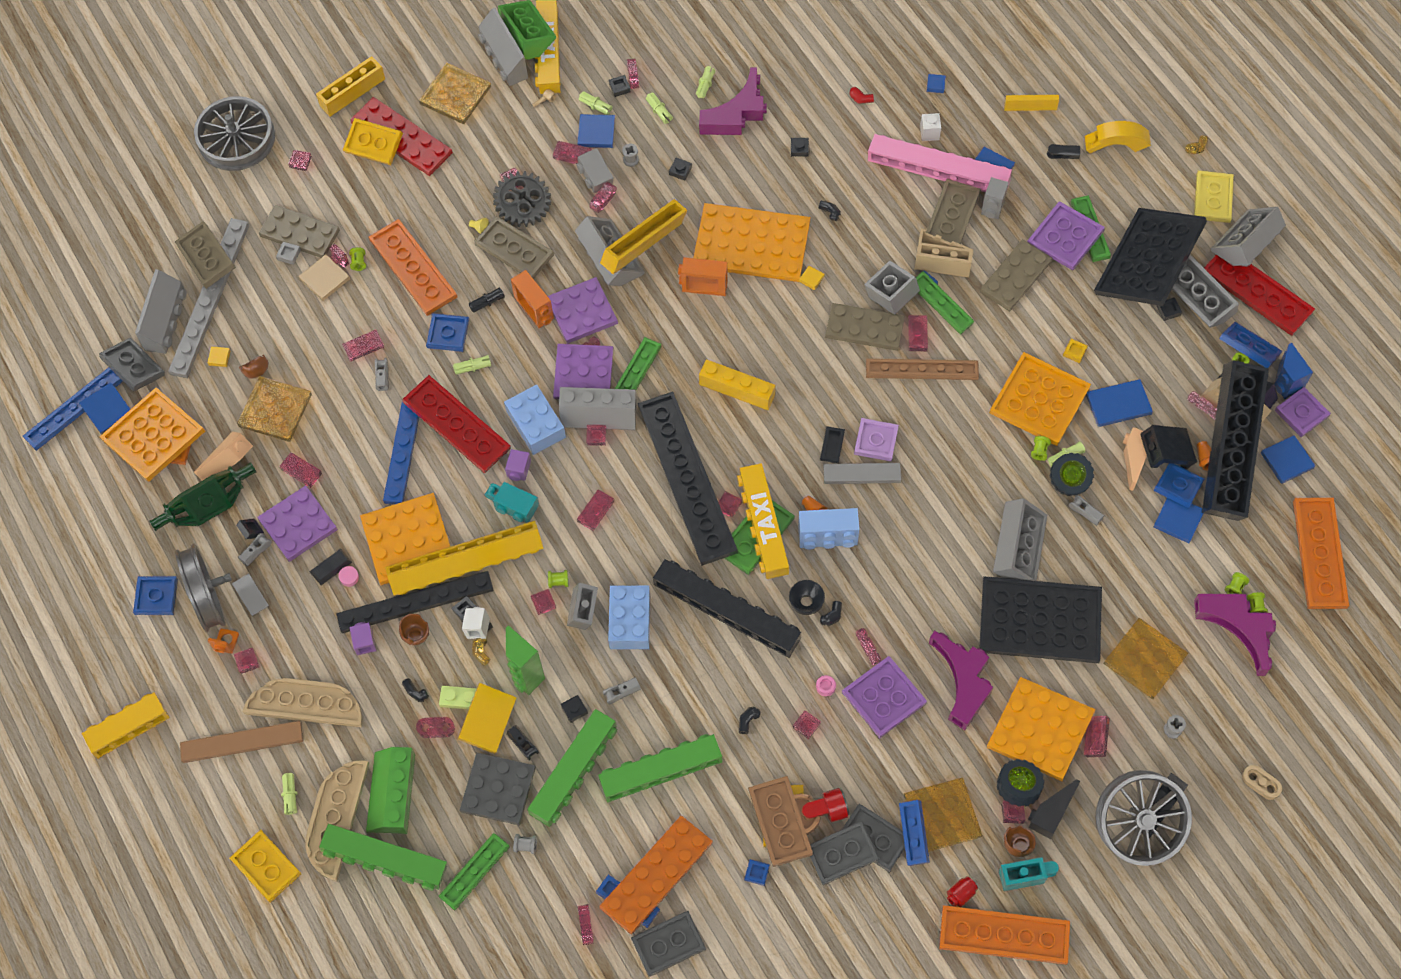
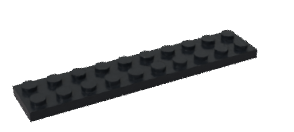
(687, 479)

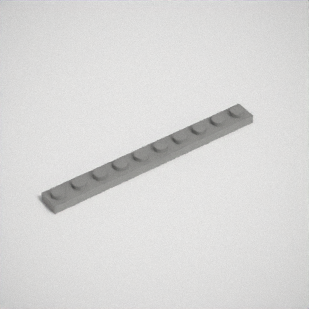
(206, 305)

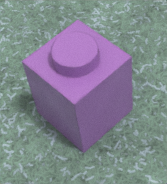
(518, 465)
(362, 638)

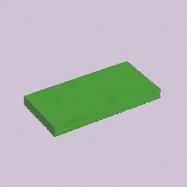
(746, 558)

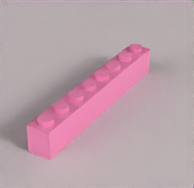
(934, 163)

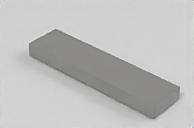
(862, 473)

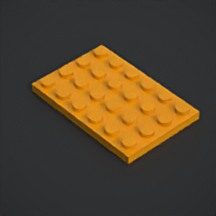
(753, 241)

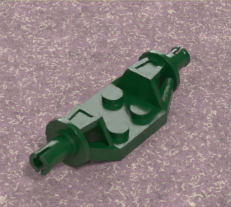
(204, 499)

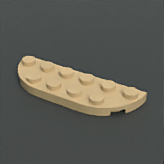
(305, 702)
(336, 806)

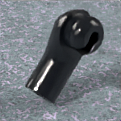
(830, 207)
(833, 616)
(413, 692)
(749, 714)

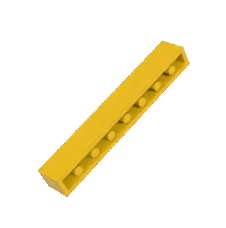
(464, 558)

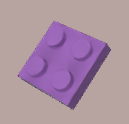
(1302, 412)

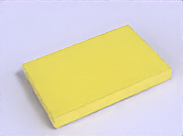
(1214, 196)

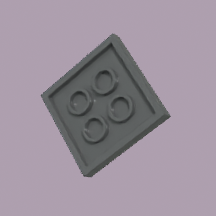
(497, 789)

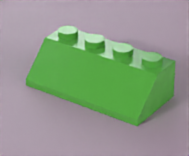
(527, 28)
(523, 662)
(391, 791)

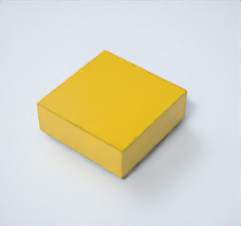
(811, 277)
(1075, 350)
(218, 356)

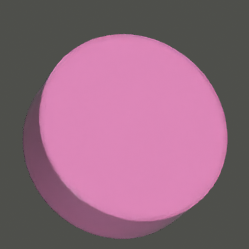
(348, 576)
(825, 685)

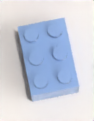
(535, 419)
(828, 528)
(629, 617)

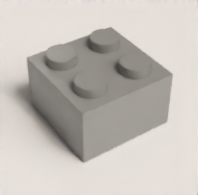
(892, 287)

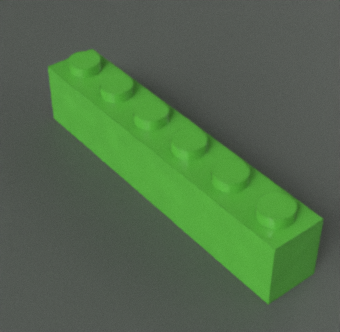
(572, 767)
(660, 768)
(383, 857)

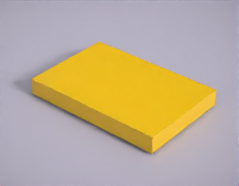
(372, 141)
(487, 718)
(265, 866)

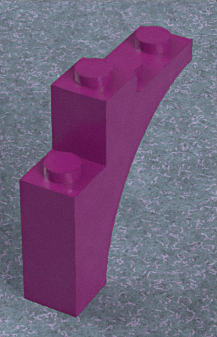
(731, 116)
(1250, 628)
(966, 668)

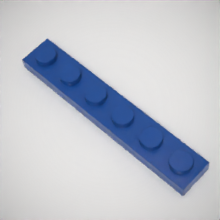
(68, 411)
(401, 456)

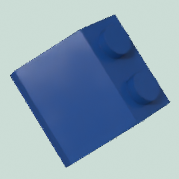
(1292, 373)

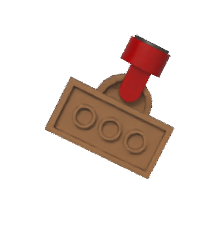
(789, 818)

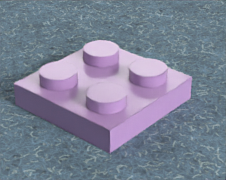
(876, 439)

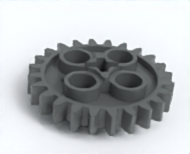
(522, 199)

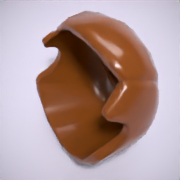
(255, 368)
(413, 629)
(1019, 841)

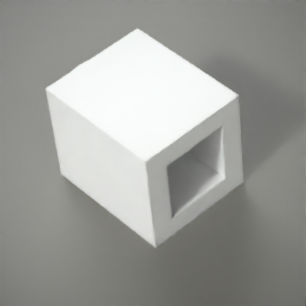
(930, 127)
(475, 623)

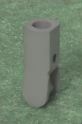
(381, 375)
(1088, 512)
(252, 551)
(625, 689)

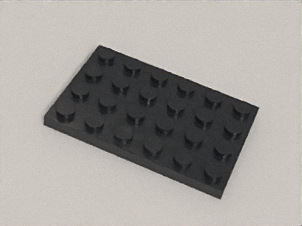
(1150, 256)
(1041, 619)

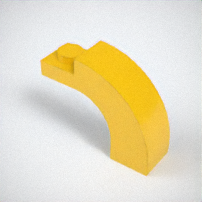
(1118, 132)

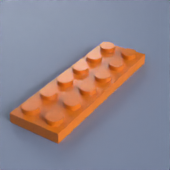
(413, 267)
(1320, 553)
(656, 875)
(1004, 935)

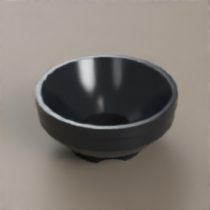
(810, 589)

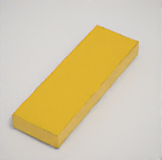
(1031, 102)

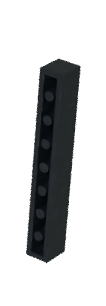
(727, 608)

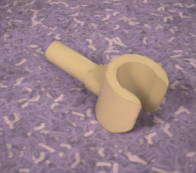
(547, 95)

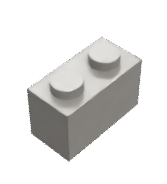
(594, 170)
(994, 198)
(582, 606)

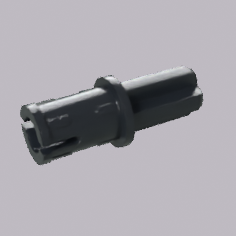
(486, 300)

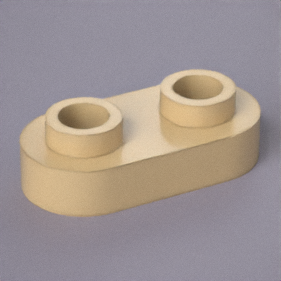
(1261, 782)

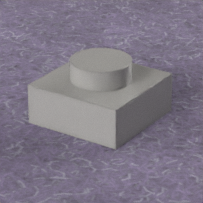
(288, 253)

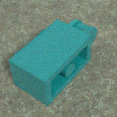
(513, 501)
(1026, 873)

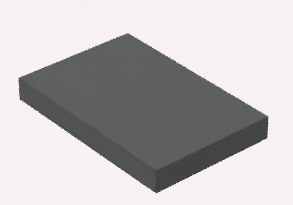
(132, 364)
(885, 837)
(843, 853)
(668, 943)

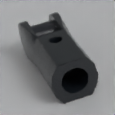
(1063, 151)
(521, 741)

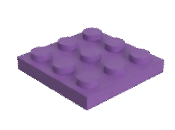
(1066, 235)
(582, 310)
(583, 367)
(297, 523)
(884, 697)

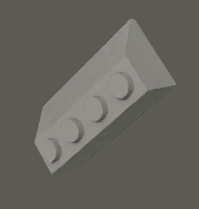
(502, 48)
(1249, 235)
(596, 236)
(1204, 294)
(160, 312)
(598, 407)
(1020, 541)

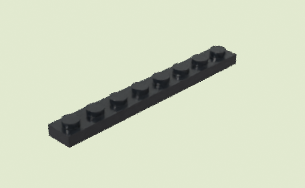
(416, 601)

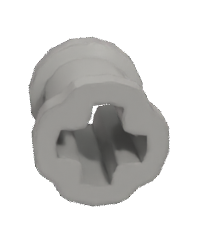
(630, 155)
(1170, 730)
(525, 843)

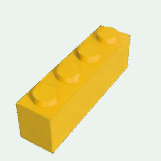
(350, 86)
(737, 384)
(125, 725)

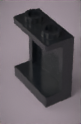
(1168, 445)

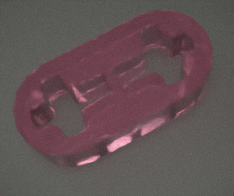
(633, 75)
(603, 197)
(435, 732)
(585, 924)

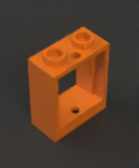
(703, 276)
(532, 299)

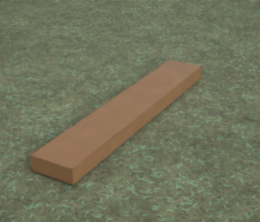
(922, 369)
(241, 742)

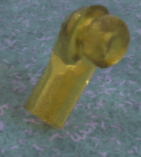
(1197, 147)
(477, 651)

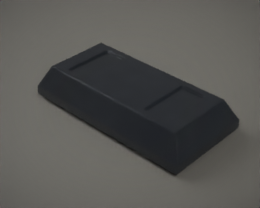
(832, 444)
(330, 566)

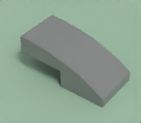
(250, 594)

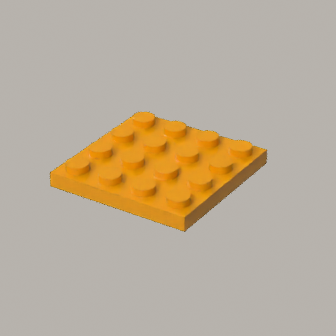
(1040, 398)
(152, 434)
(404, 532)
(1041, 728)

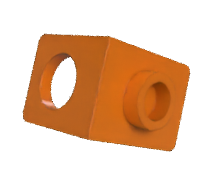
(222, 646)

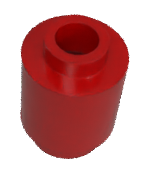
(962, 892)

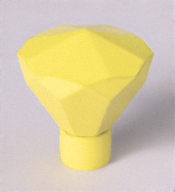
(480, 225)

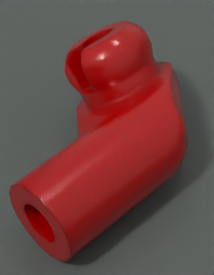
(860, 98)

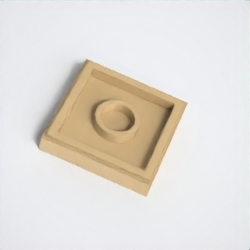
(324, 277)

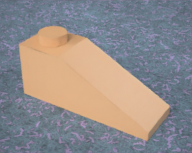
(225, 455)
(1134, 456)

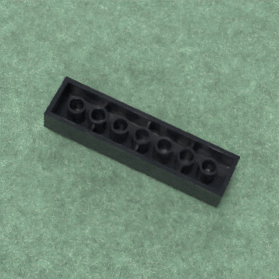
(1235, 440)

